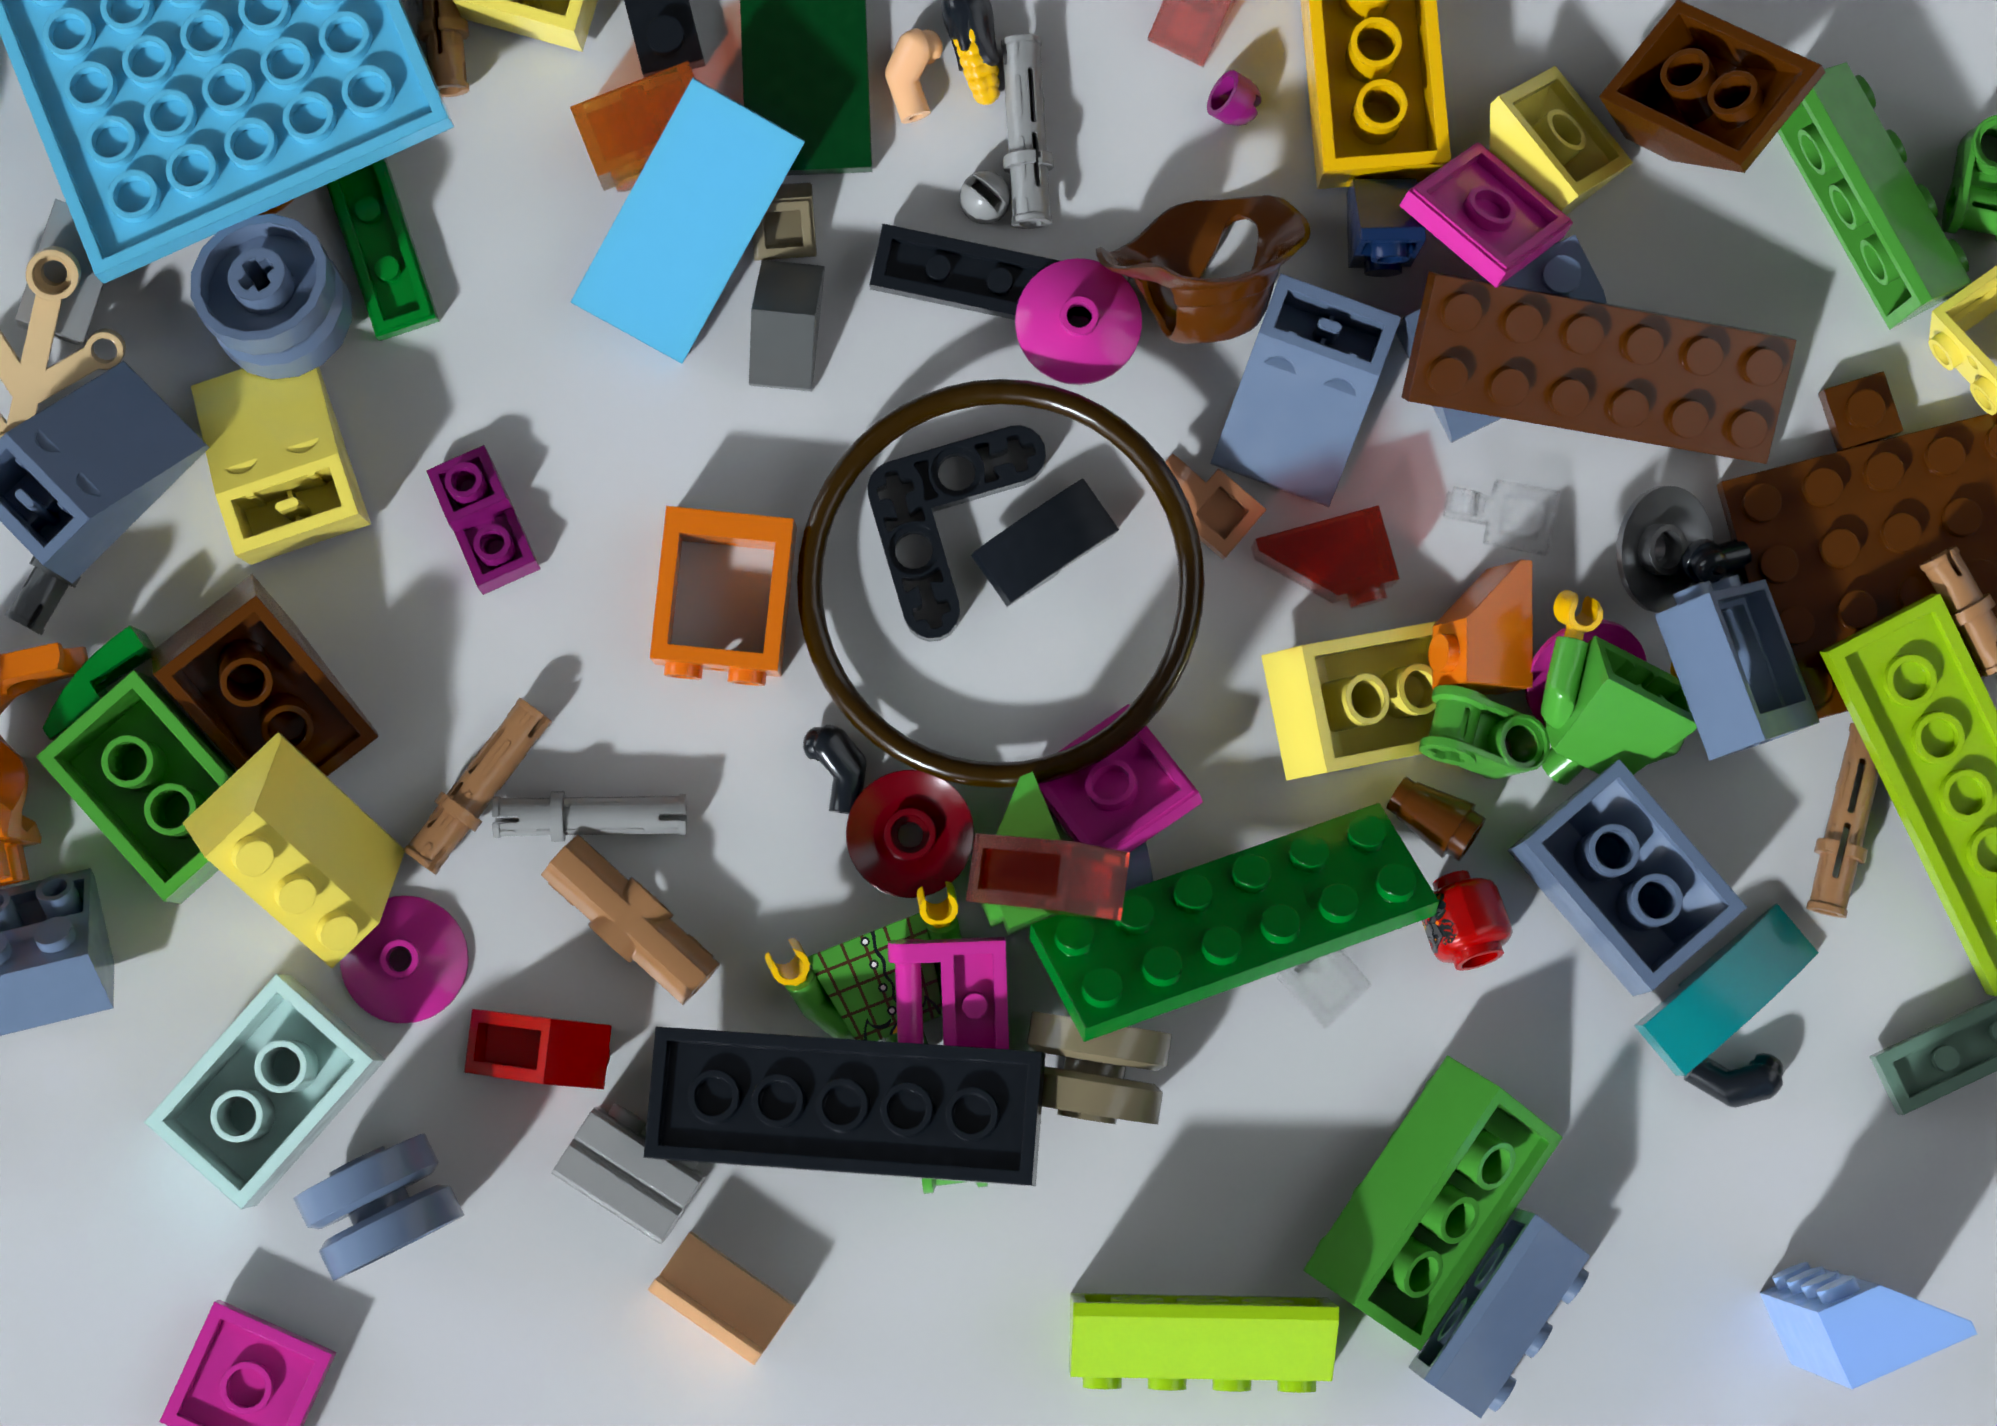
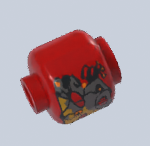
(1468, 921)

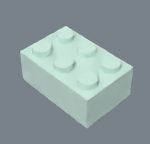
(264, 1091)

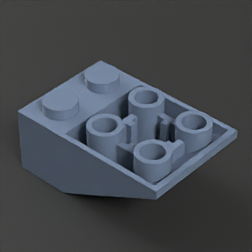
(1305, 390)
(91, 468)

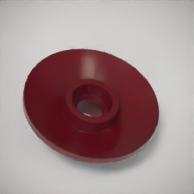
(905, 799)

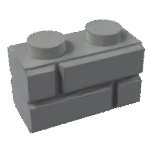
(611, 1169)

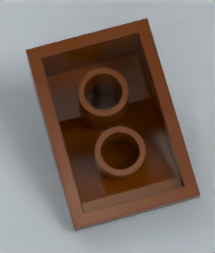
(1707, 90)
(254, 674)

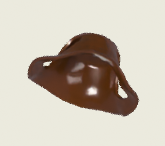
(1177, 249)

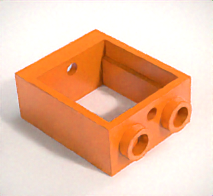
(729, 530)

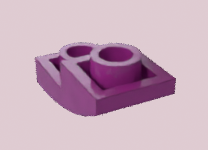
(483, 519)

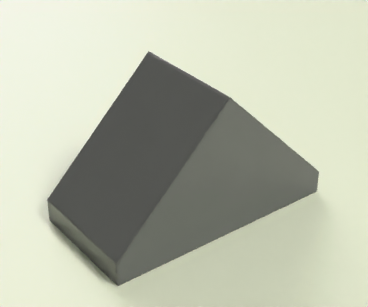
(785, 325)

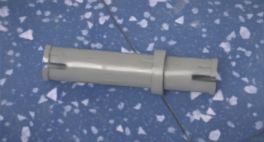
(1028, 155)
(588, 815)

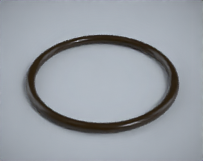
(1189, 571)

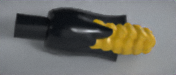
(973, 39)

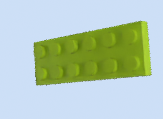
(1936, 754)

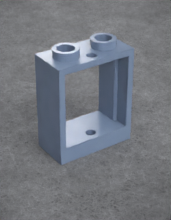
(1735, 665)

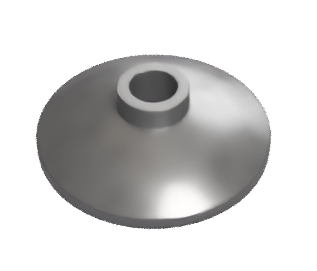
(1653, 543)

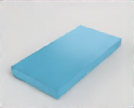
(687, 220)

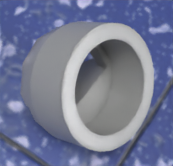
(976, 206)

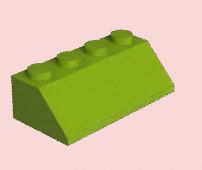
(1202, 1339)

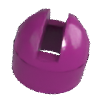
(1234, 99)

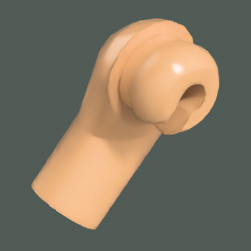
(904, 69)

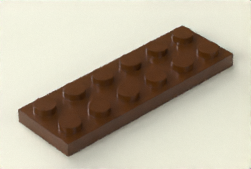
(1597, 368)

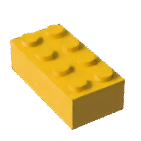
(1375, 89)

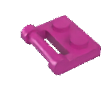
(970, 989)

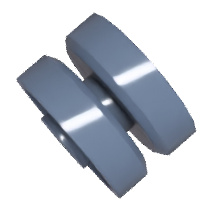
(271, 296)
(376, 1201)

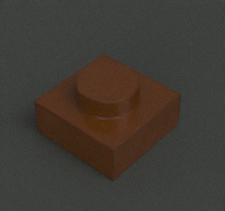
(1860, 411)

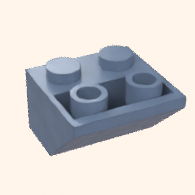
(53, 952)

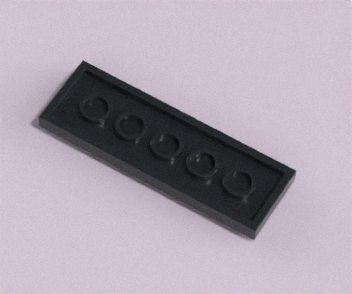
(845, 1106)

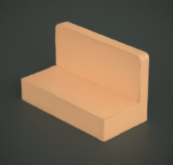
(722, 1298)

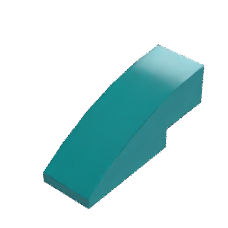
(1726, 991)

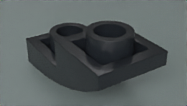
(1044, 542)

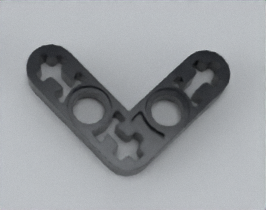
(931, 496)

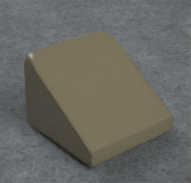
(787, 225)

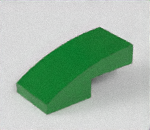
(103, 668)

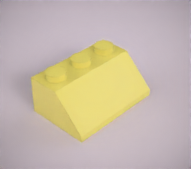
(299, 849)

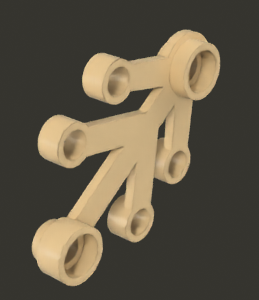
(29, 378)

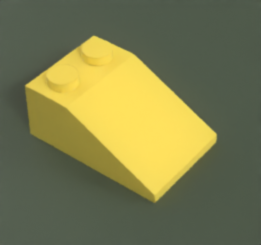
(1351, 699)

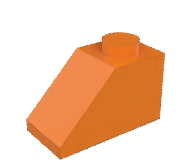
(1487, 634)

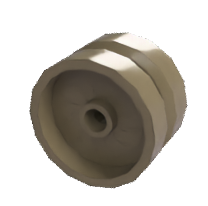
(1094, 1070)

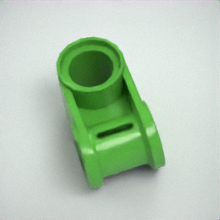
(1973, 190)
(1472, 734)

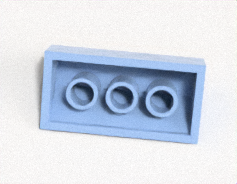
(1854, 1326)

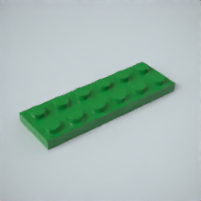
(1234, 921)

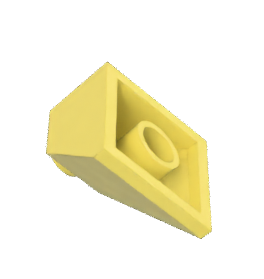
(1554, 140)

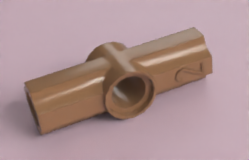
(630, 919)

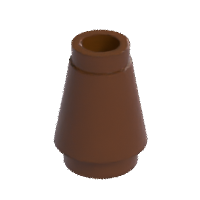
(1437, 817)

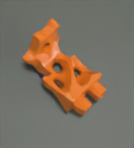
(21, 673)

